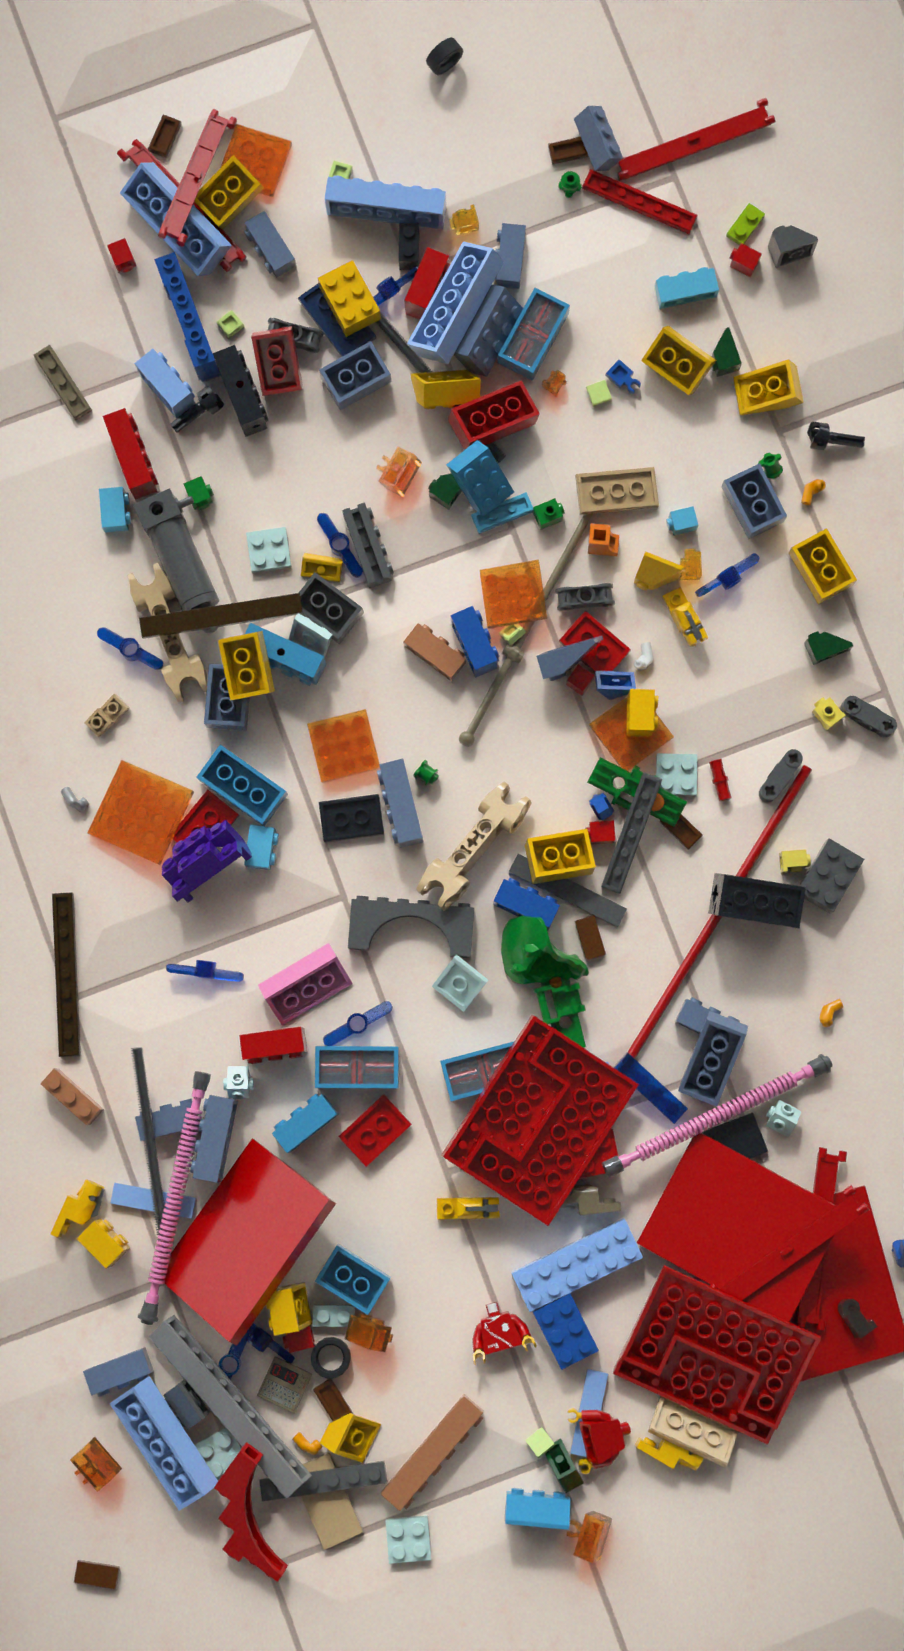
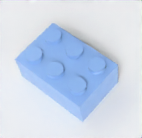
(165, 382)

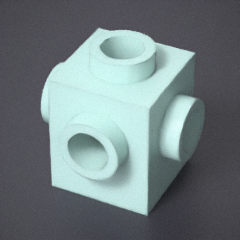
(238, 1082)
(783, 1118)

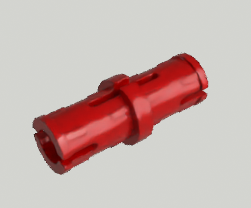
(720, 780)

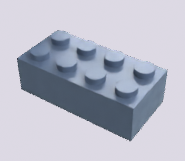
(488, 331)
(401, 803)
(713, 1058)
(215, 1138)

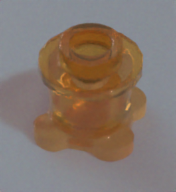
(554, 382)

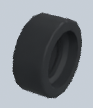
(444, 56)
(329, 1374)

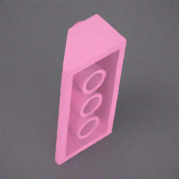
(305, 984)

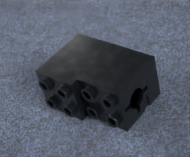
(757, 900)

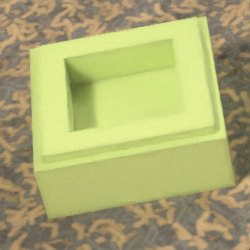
(340, 169)
(230, 324)
(598, 393)
(512, 633)
(540, 1442)

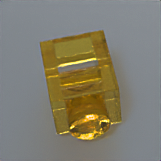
(464, 221)
(691, 565)

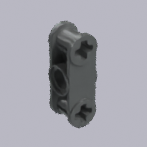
(305, 334)
(599, 595)
(868, 716)
(780, 775)

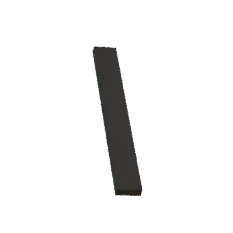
(220, 615)
(66, 974)

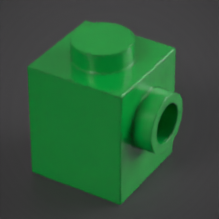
(200, 493)
(548, 513)

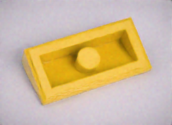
(326, 567)

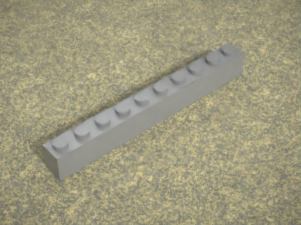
(229, 1405)

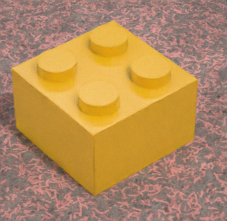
(640, 713)
(104, 1242)

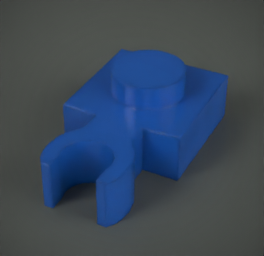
(621, 375)

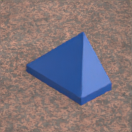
(614, 684)

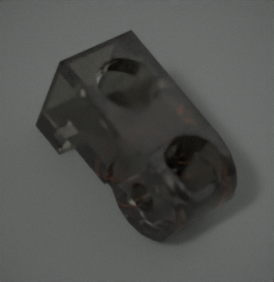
(854, 1319)

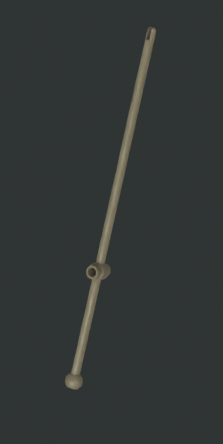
(513, 652)

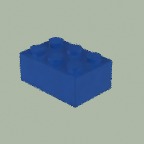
(475, 641)
(525, 902)
(565, 1331)

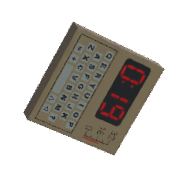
(284, 1384)

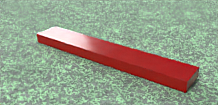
(639, 201)

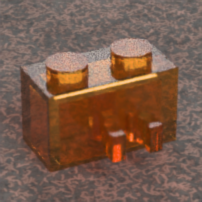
(399, 471)
(368, 1332)
(95, 1464)
(591, 1536)

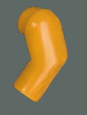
(810, 489)
(827, 1012)
(305, 1445)

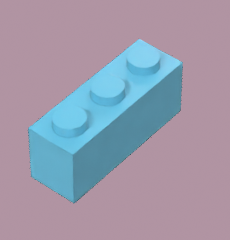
(686, 287)

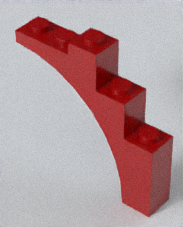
(239, 1516)

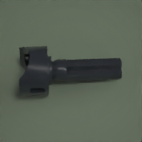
(208, 401)
(822, 436)

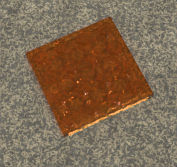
(140, 812)

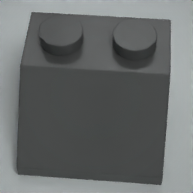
(790, 245)
(186, 1404)

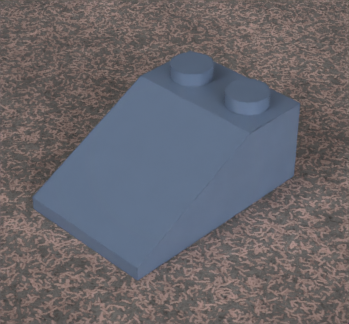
(558, 661)

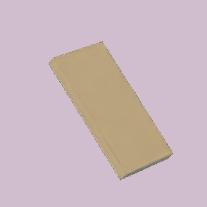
(617, 490)
(693, 1431)
(331, 1511)

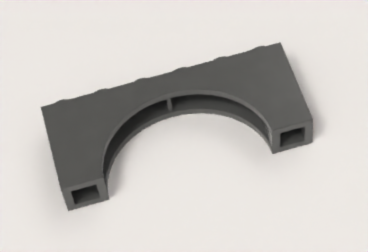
(370, 915)

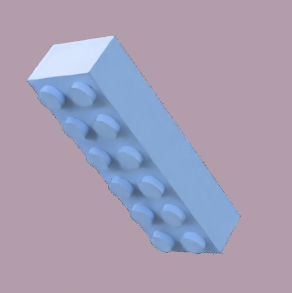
(151, 195)
(385, 202)
(455, 302)
(576, 1264)
(164, 1443)

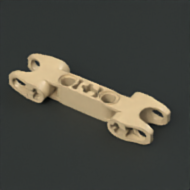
(182, 667)
(452, 875)

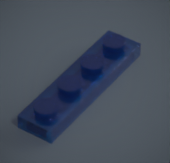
(651, 1088)

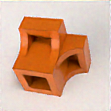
(602, 540)

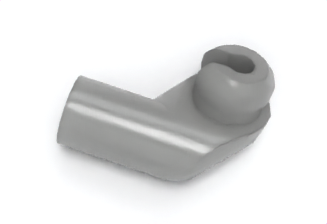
(70, 798)

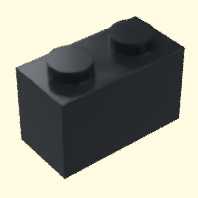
(408, 245)

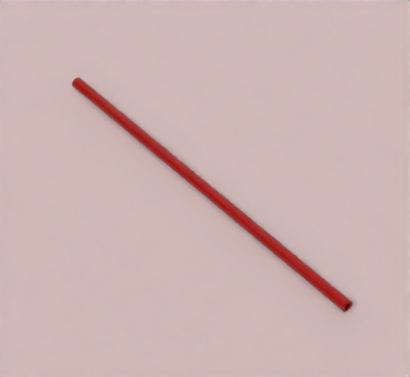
(714, 919)

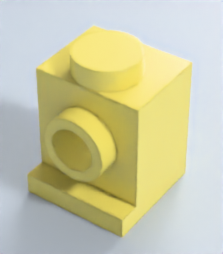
(825, 719)
(794, 860)

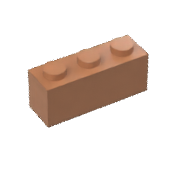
(435, 651)
(72, 1096)

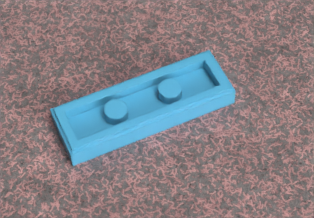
(503, 513)

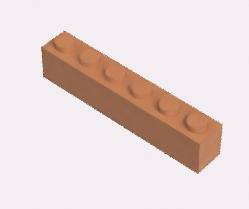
(432, 1452)

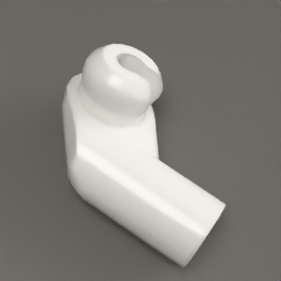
(646, 657)

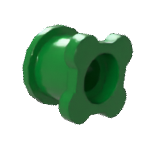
(567, 187)
(771, 465)
(426, 773)

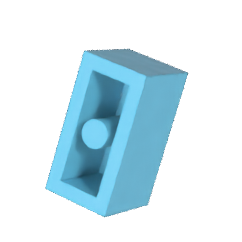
(114, 509)
(261, 844)

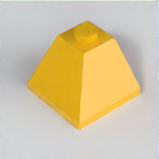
(656, 572)
(350, 1436)

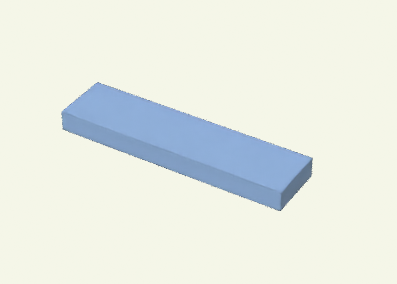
(141, 1199)
(591, 1400)

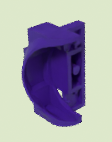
(199, 860)

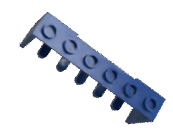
(188, 317)

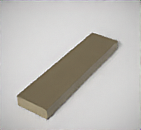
(62, 382)

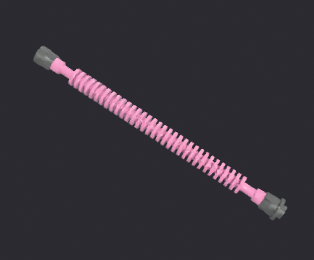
(735, 1106)
(150, 1307)

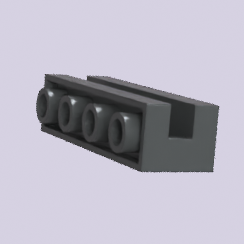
(367, 546)

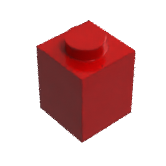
(122, 256)
(745, 259)
(580, 680)
(601, 832)
(299, 1340)

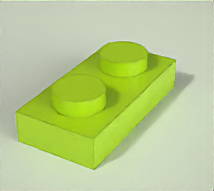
(745, 224)

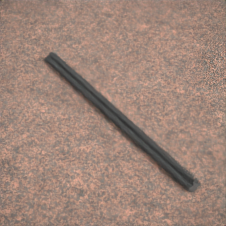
(422, 368)
(149, 1136)

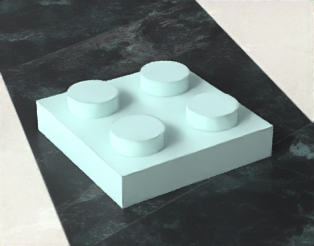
(268, 549)
(310, 635)
(678, 773)
(460, 983)
(219, 1451)
(408, 1539)

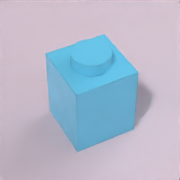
(682, 521)

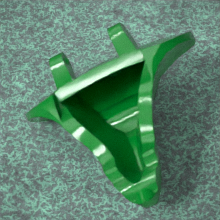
(532, 957)

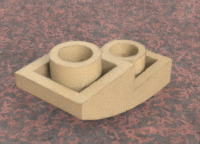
(107, 715)

